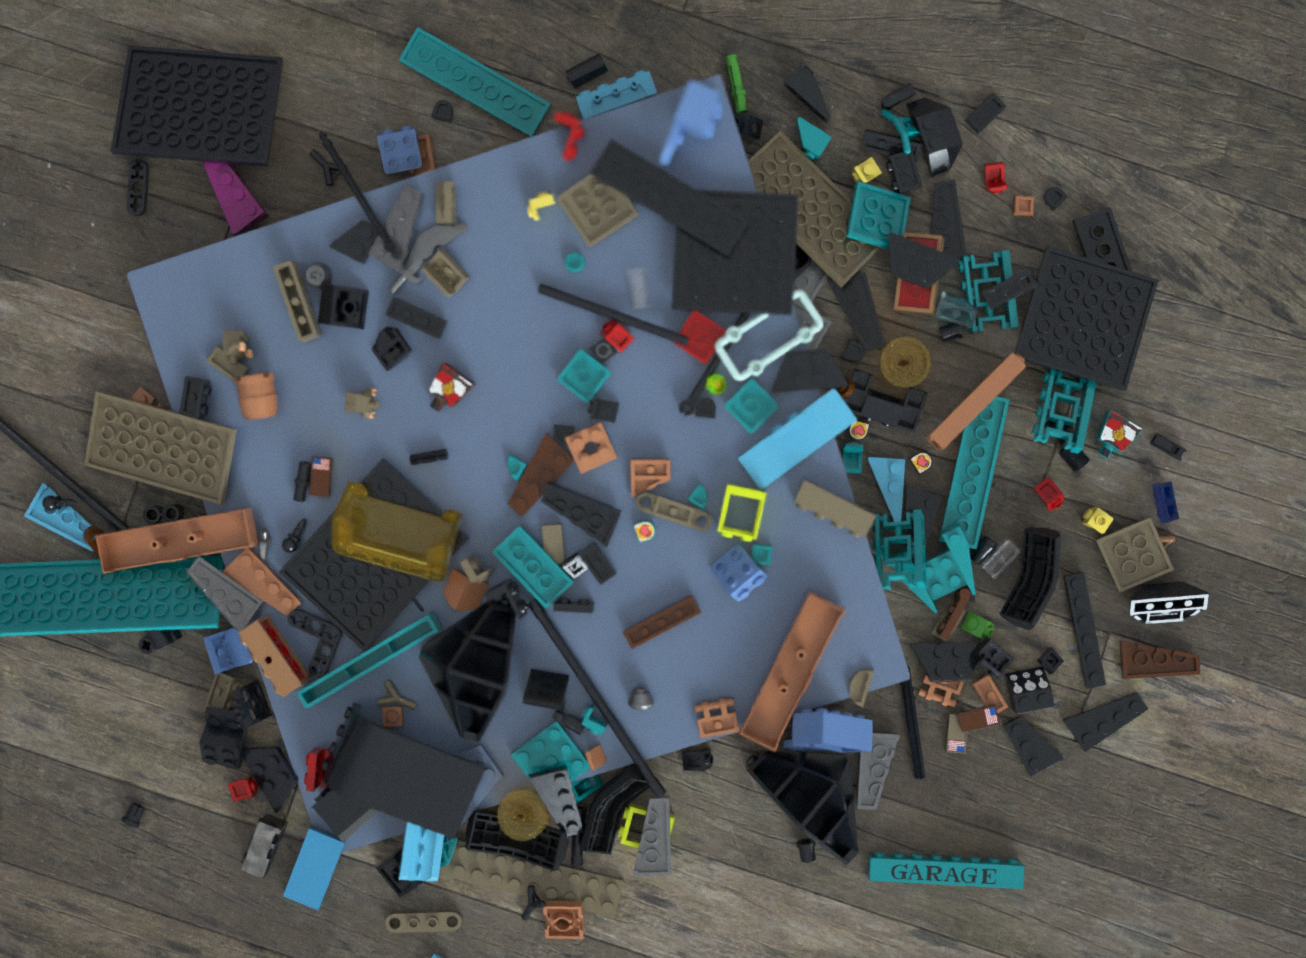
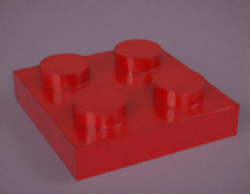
(702, 336)

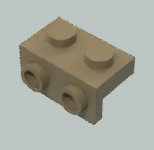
(445, 273)

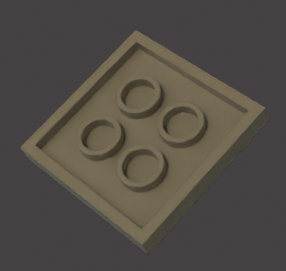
(596, 209)
(1134, 554)

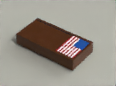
(321, 476)
(978, 718)

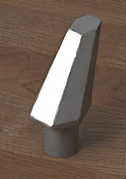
(264, 540)

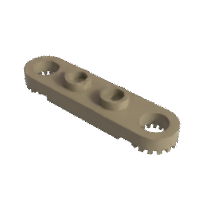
(673, 511)
(423, 921)

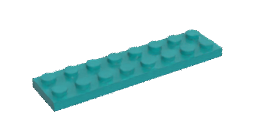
(474, 82)
(975, 471)

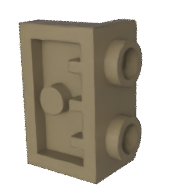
(446, 203)
(472, 567)
(221, 690)

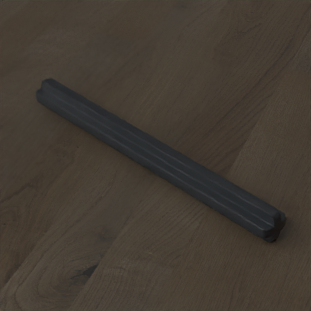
(913, 730)

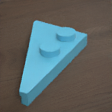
(890, 478)

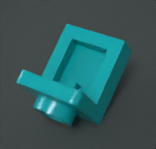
(852, 457)
(594, 725)

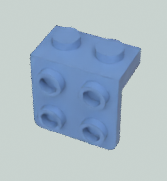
(399, 150)
(738, 572)
(226, 651)

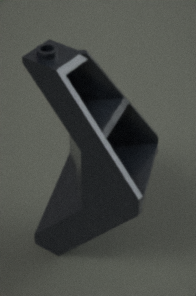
(472, 665)
(813, 793)

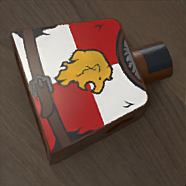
(449, 387)

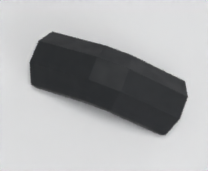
(1036, 578)
(608, 807)
(544, 850)

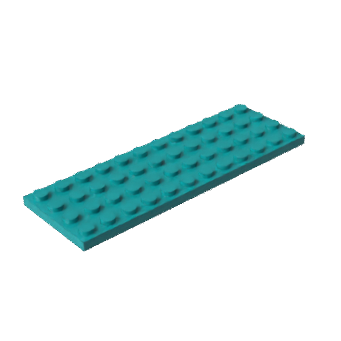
(82, 599)

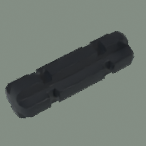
(427, 457)

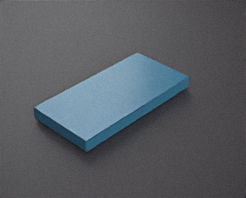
(314, 868)

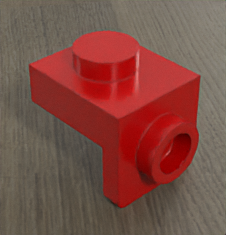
(995, 177)
(243, 788)

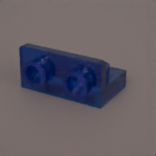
(1165, 502)

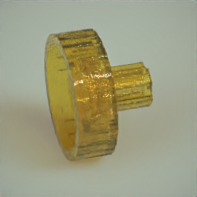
(895, 352)
(513, 805)

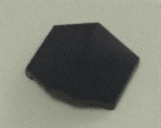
(391, 348)

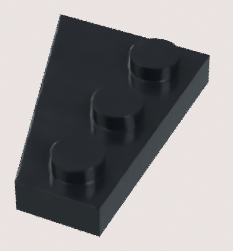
(927, 503)
(1031, 747)

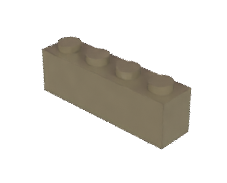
(297, 301)
(834, 508)

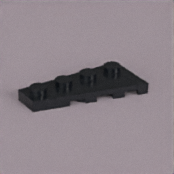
(860, 309)
(1099, 723)

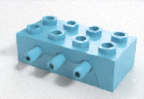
(616, 95)

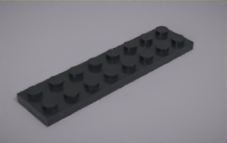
(669, 197)

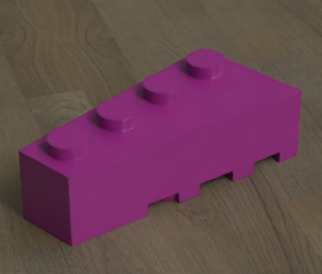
(236, 199)

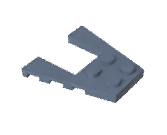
(490, 776)

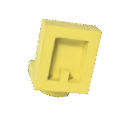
(866, 171)

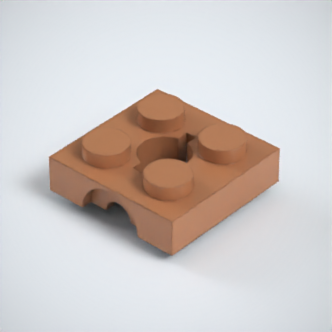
(586, 460)
(568, 910)

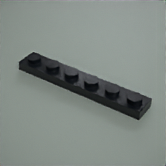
(1084, 630)

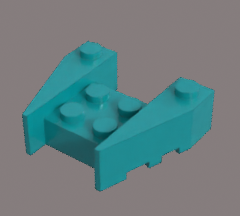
(944, 570)

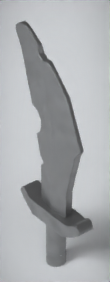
(424, 248)

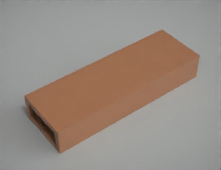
(975, 401)

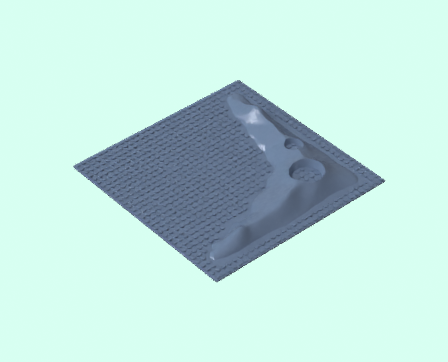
(514, 351)

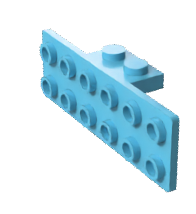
(797, 438)

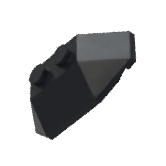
(937, 133)
(1167, 602)

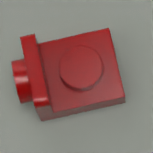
(616, 335)
(1049, 494)

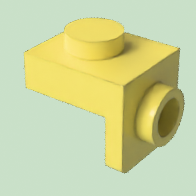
(543, 199)
(1097, 519)

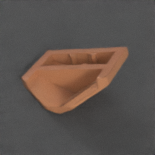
(463, 594)

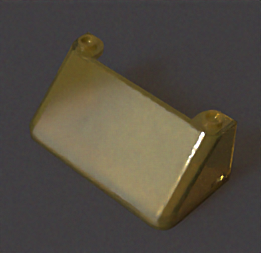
(394, 534)

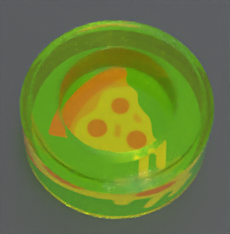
(716, 384)

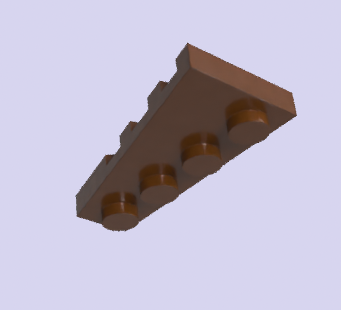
(546, 466)
(1152, 661)

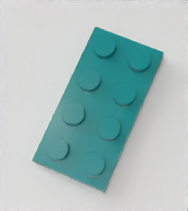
(533, 566)

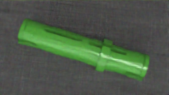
(738, 92)

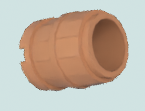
(257, 395)

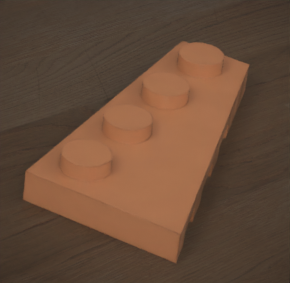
(262, 581)

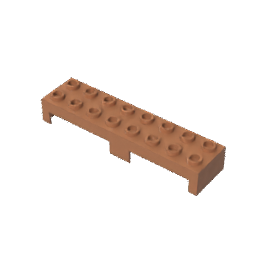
(177, 540)
(791, 670)

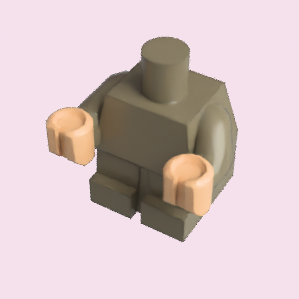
(235, 346)
(362, 402)

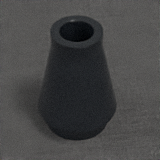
(984, 549)

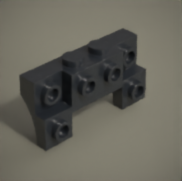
(884, 407)

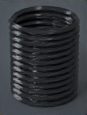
(1074, 460)

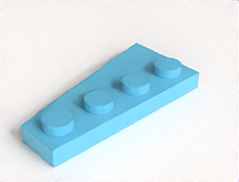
(64, 521)

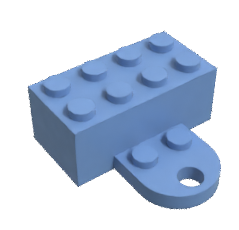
(694, 117)
(830, 732)

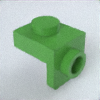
(978, 626)

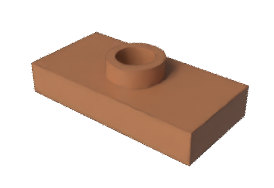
(989, 692)

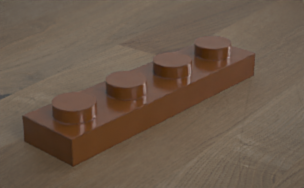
(661, 621)

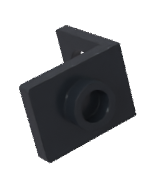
(745, 122)

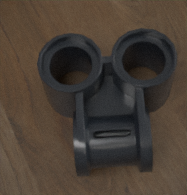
(163, 514)
(157, 639)

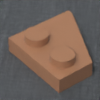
(648, 473)

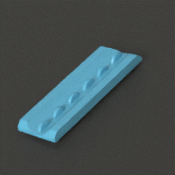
(420, 854)

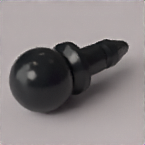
(51, 502)
(290, 544)

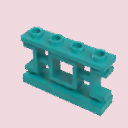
(973, 293)
(1079, 414)
(914, 548)

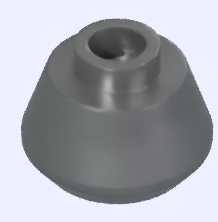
(322, 276)
(640, 699)

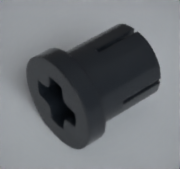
(950, 332)
(133, 815)
(807, 850)

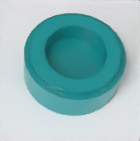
(574, 262)

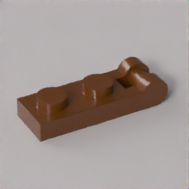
(954, 612)

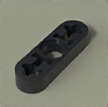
(131, 181)

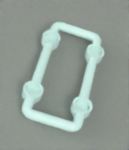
(755, 367)

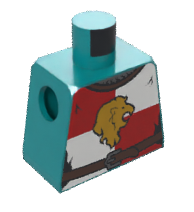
(1115, 433)

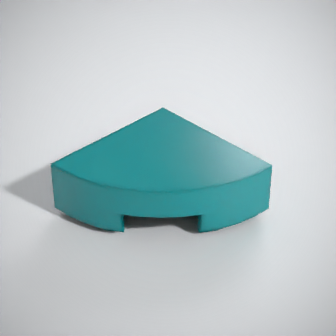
(516, 466)
(699, 497)

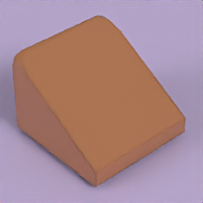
(595, 756)

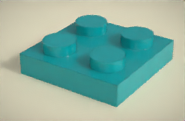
(584, 376)
(751, 406)

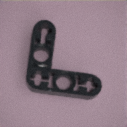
(325, 639)

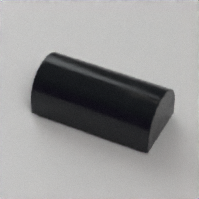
(586, 71)

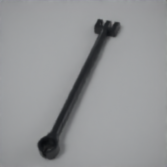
(709, 371)

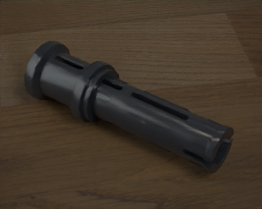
(577, 854)

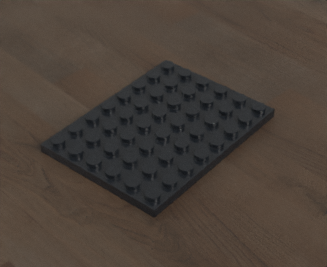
(197, 106)
(353, 592)

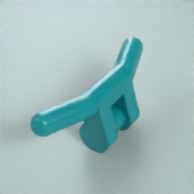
(904, 128)

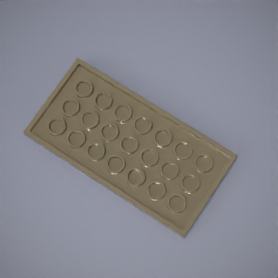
(821, 207)
(160, 447)

